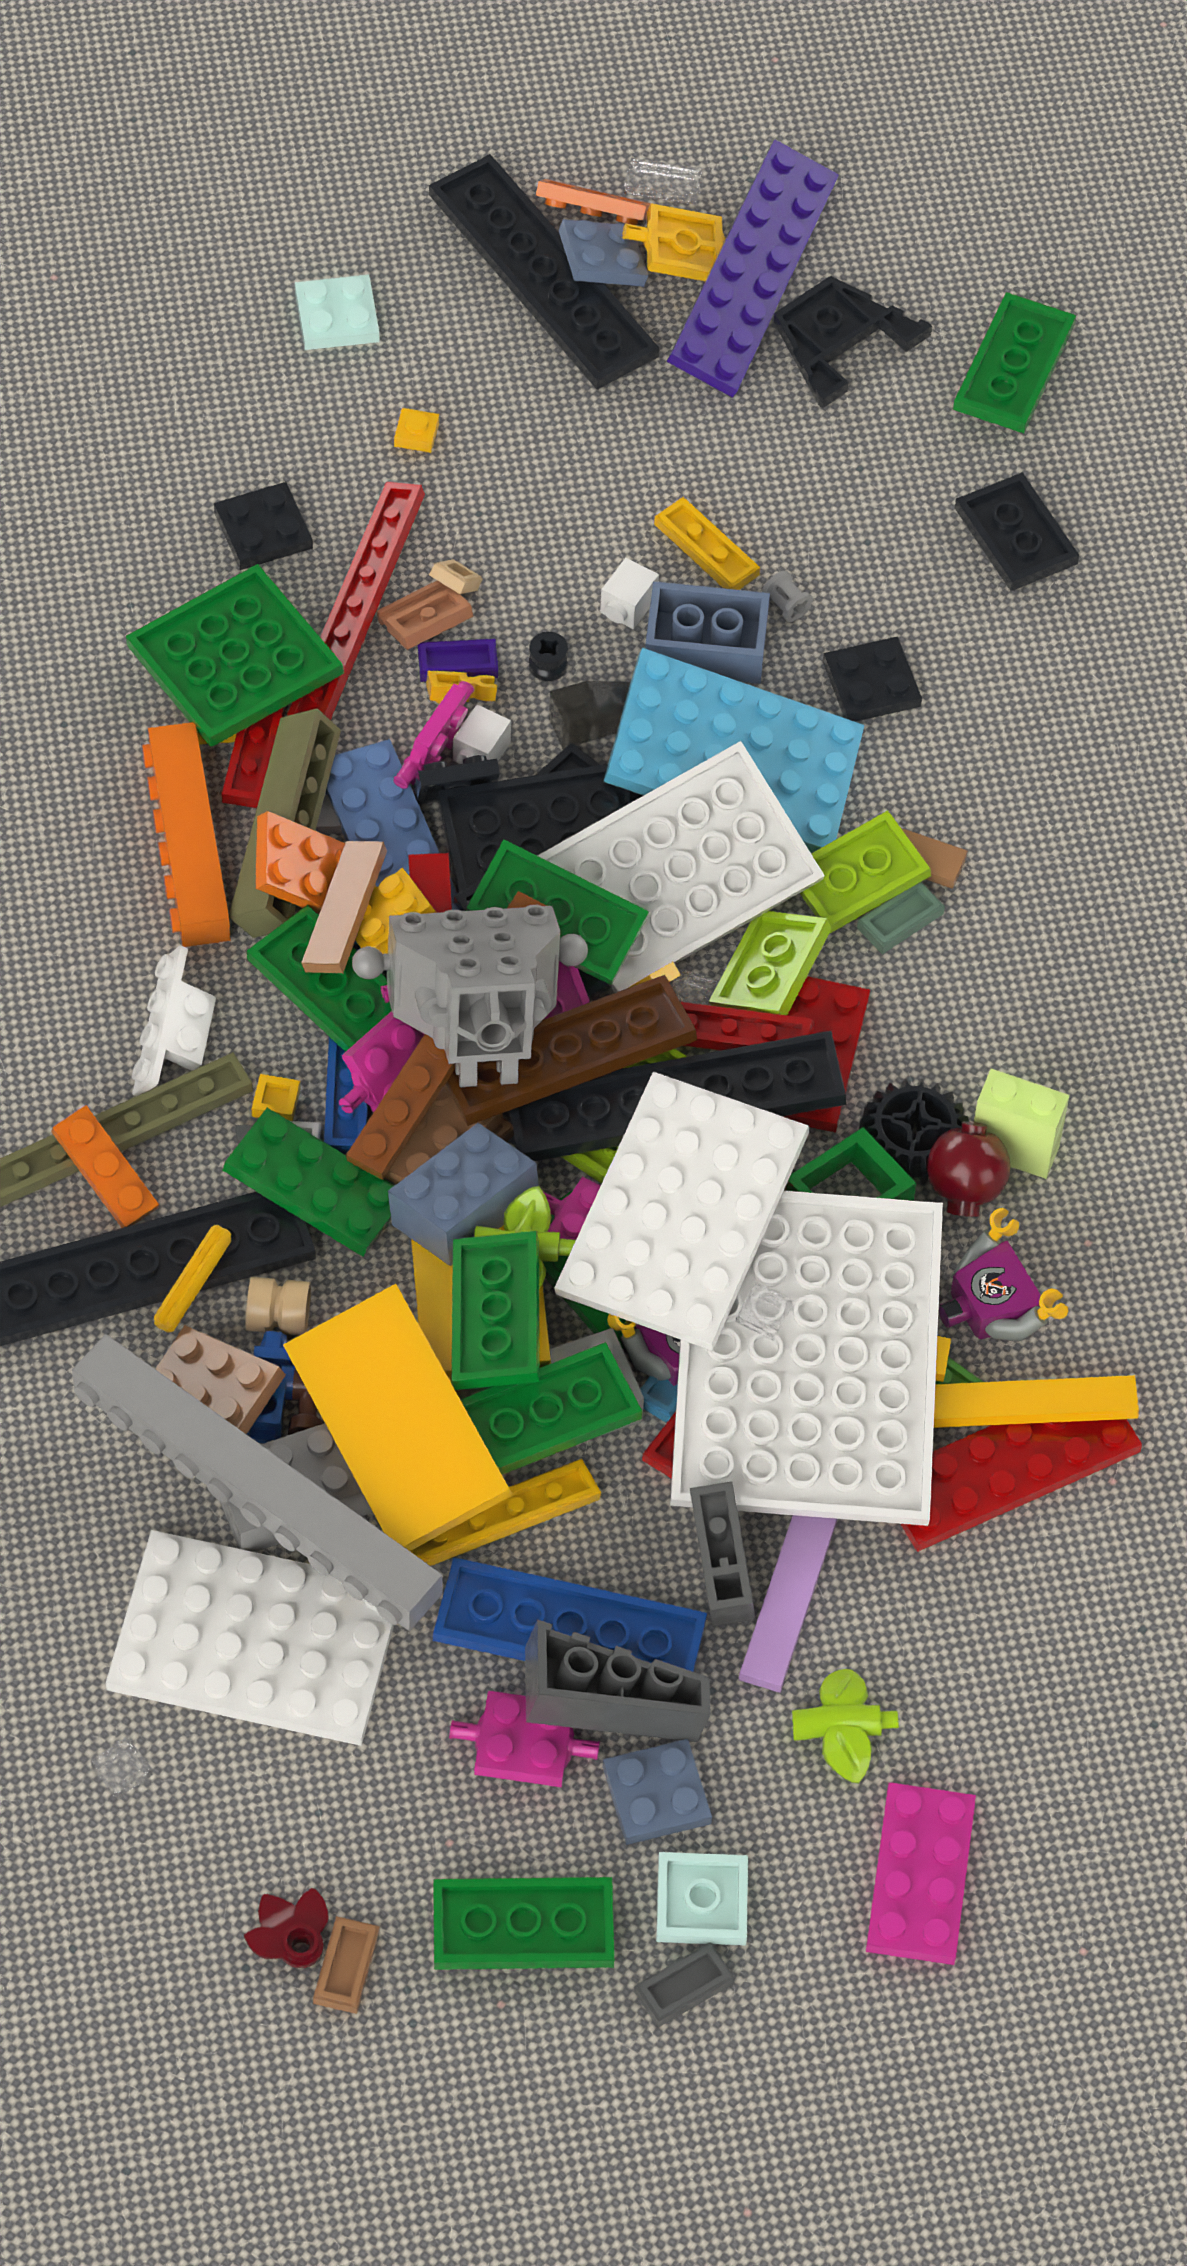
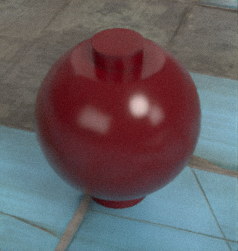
(968, 1168)

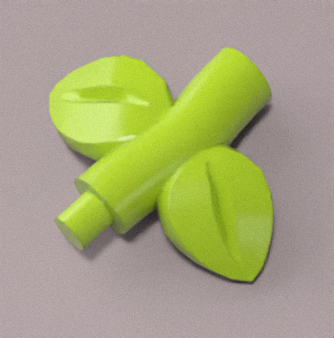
(532, 1213)
(844, 1724)

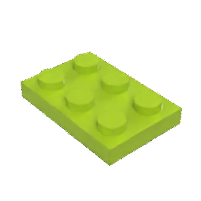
(864, 871)
(771, 963)

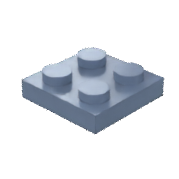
(601, 254)
(657, 1791)

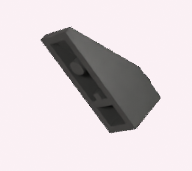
(722, 1554)

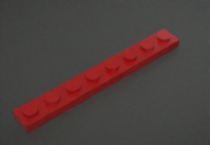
(364, 588)

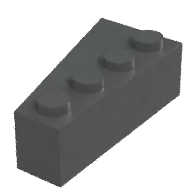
(610, 1689)

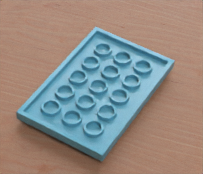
(689, 714)

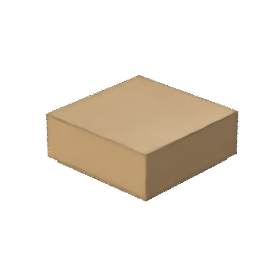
(456, 576)

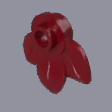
(289, 1924)

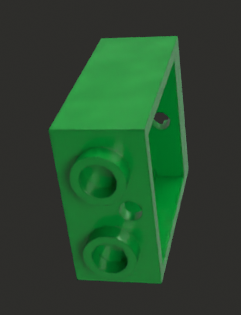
(867, 1157)

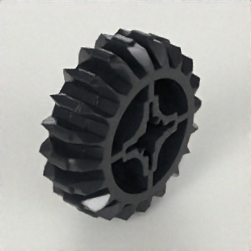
(892, 1118)

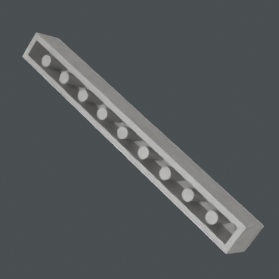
(257, 1483)

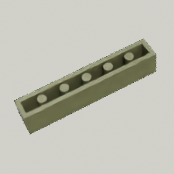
(292, 790)

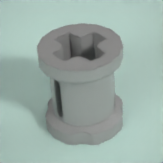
(786, 587)

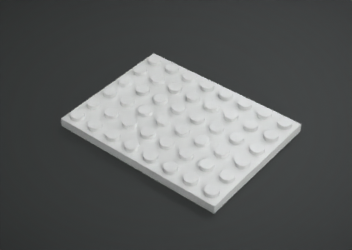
(845, 1394)

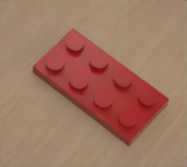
(834, 1009)

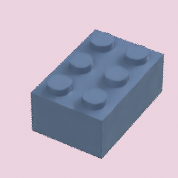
(710, 628)
(459, 1190)

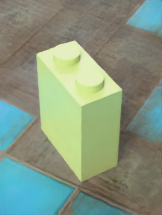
(1024, 1118)

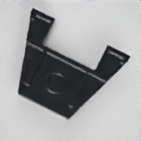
(830, 322)

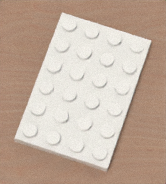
(696, 857)
(682, 1210)
(249, 1639)

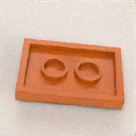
(294, 861)

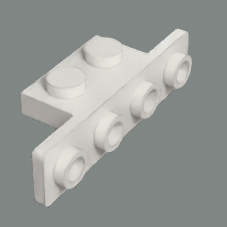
(176, 1023)

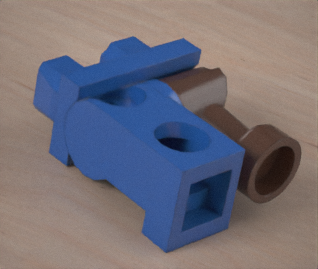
(270, 1421)

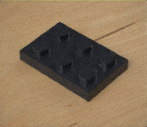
(1016, 531)

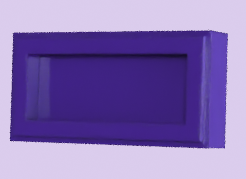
(467, 656)

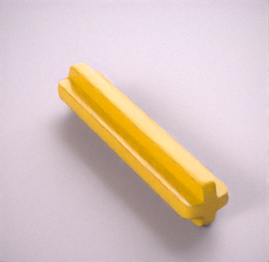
(192, 1278)

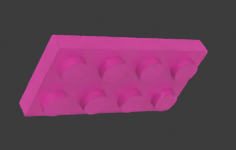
(921, 1873)

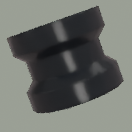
(544, 665)

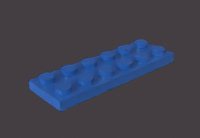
(498, 1608)

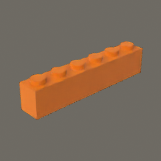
(188, 835)

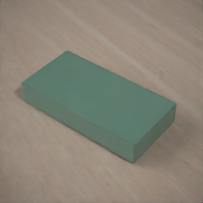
(900, 917)

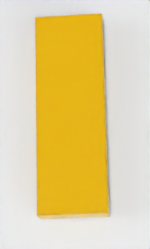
(706, 545)

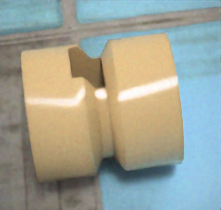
(278, 1306)

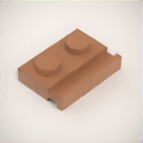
(424, 614)

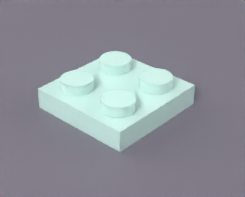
(337, 312)
(702, 1898)

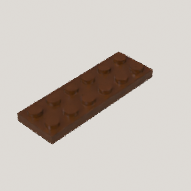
(582, 1047)

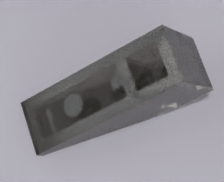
(587, 710)

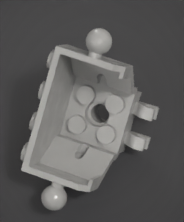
(474, 980)

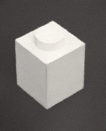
(628, 593)
(482, 735)

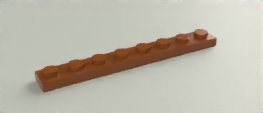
(407, 1099)

